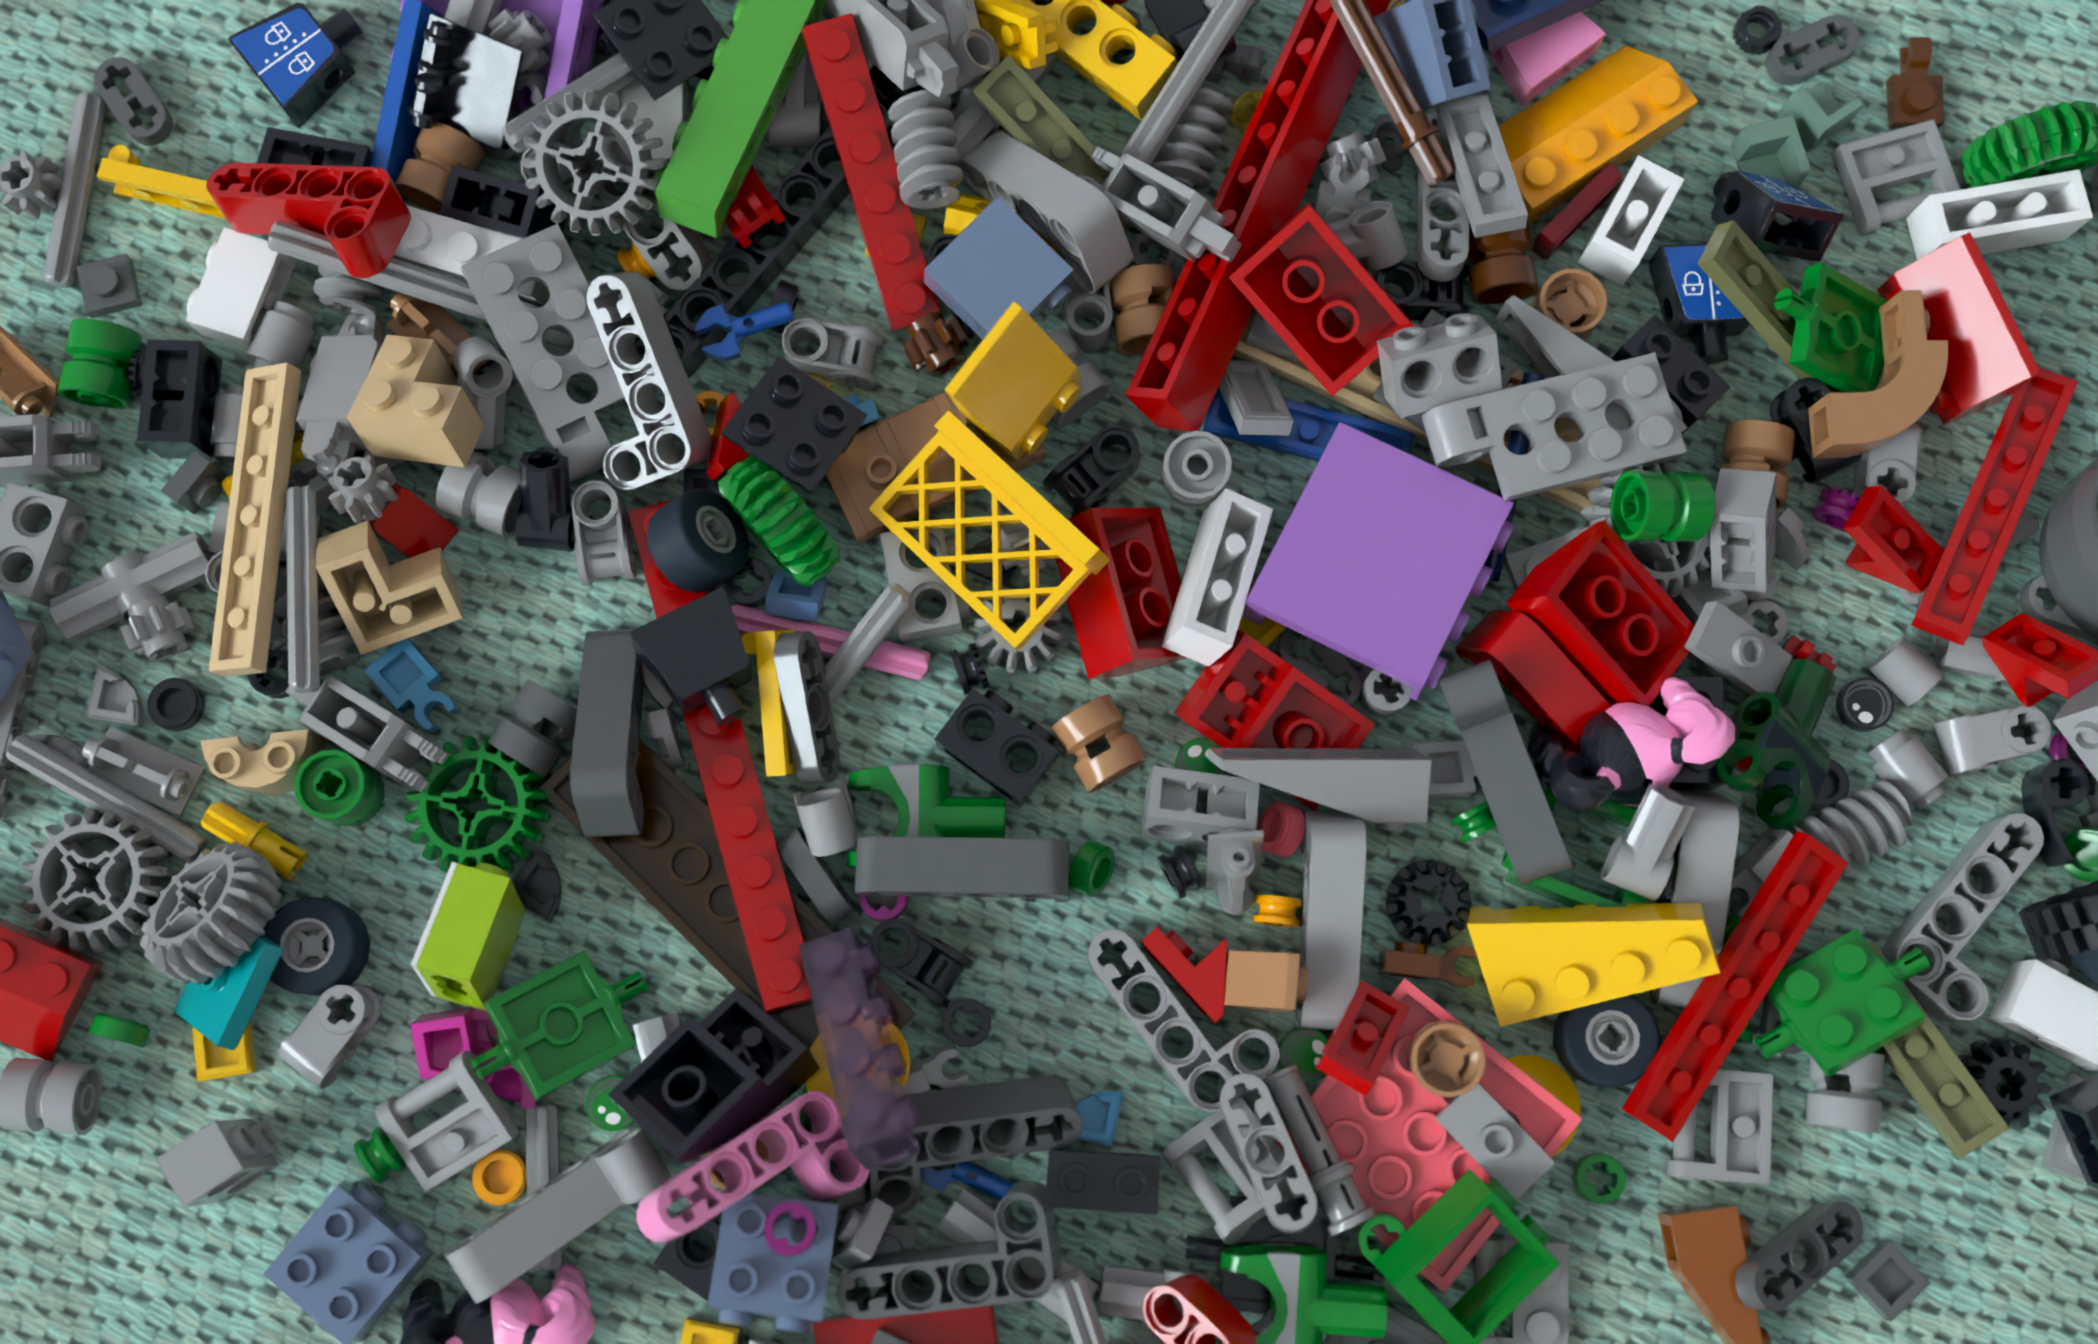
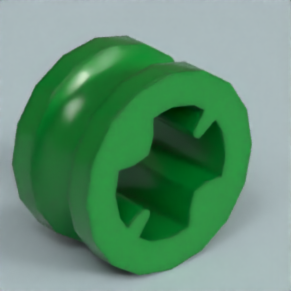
(1474, 822)
(379, 1155)
(1608, 1165)
(1391, 1223)

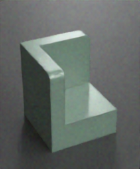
(1818, 114)
(1772, 151)

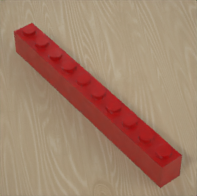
(1256, 199)

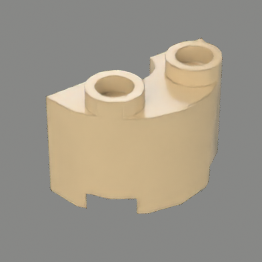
(264, 769)

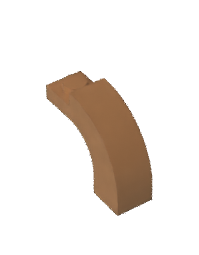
(1911, 380)

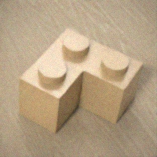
(413, 408)
(381, 599)

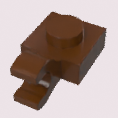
(1913, 94)
(1411, 961)

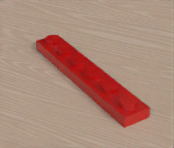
(869, 169)
(1993, 507)
(1730, 998)

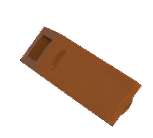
(1703, 1255)

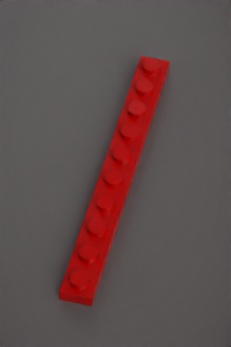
(738, 820)

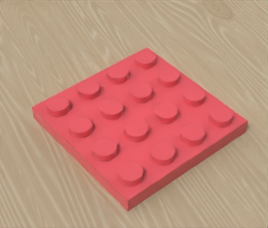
(1406, 1155)

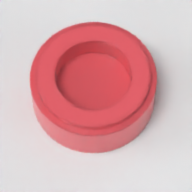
(1282, 828)

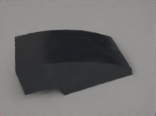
(714, 1078)

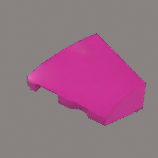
(448, 1033)

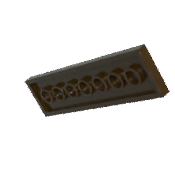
(685, 879)

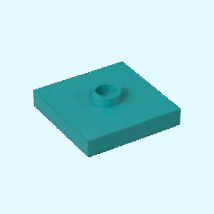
(226, 1004)

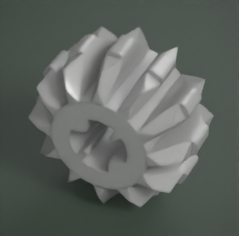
(1018, 610)

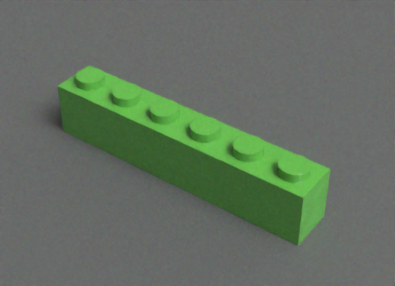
(733, 112)

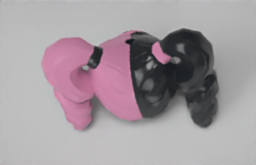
(1632, 748)
(507, 1317)

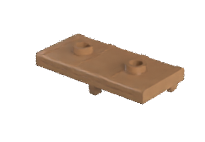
(883, 453)

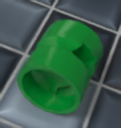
(99, 363)
(1662, 506)
(351, 793)

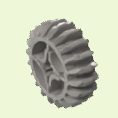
(601, 140)
(1669, 563)
(65, 850)
(211, 913)

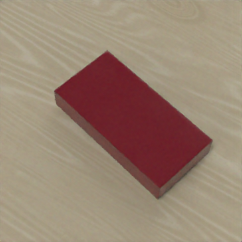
(1577, 212)

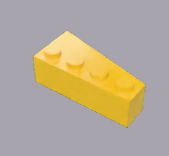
(1586, 954)

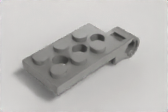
(520, 331)
(1477, 425)

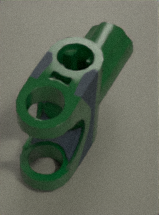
(1780, 740)

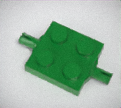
(1835, 329)
(1843, 1003)
(559, 1025)

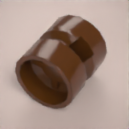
(1501, 266)

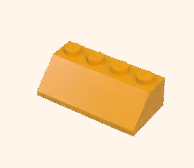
(1592, 122)

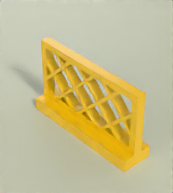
(1018, 497)

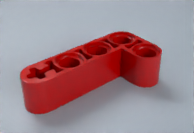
(347, 204)
(1535, 673)
(1203, 1316)

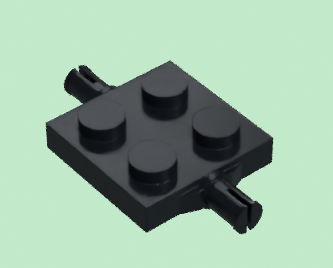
(1253, 1296)

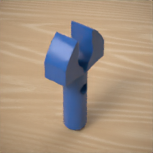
(739, 327)
(970, 1175)

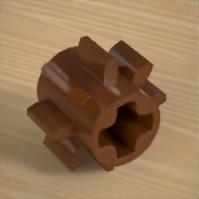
(935, 344)

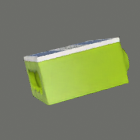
(469, 935)

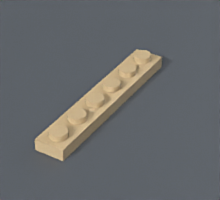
(255, 521)

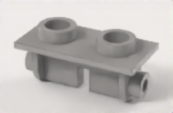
(144, 769)
(1233, 864)

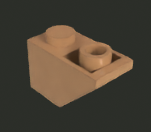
(1264, 981)

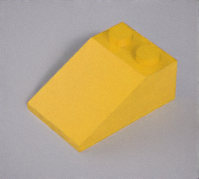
(1015, 384)

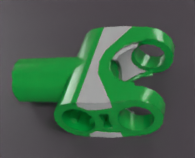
(925, 803)
(1301, 1300)

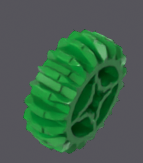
(2035, 145)
(780, 520)
(476, 829)

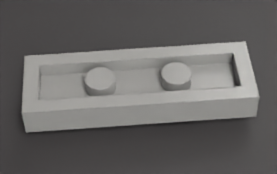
(1481, 166)

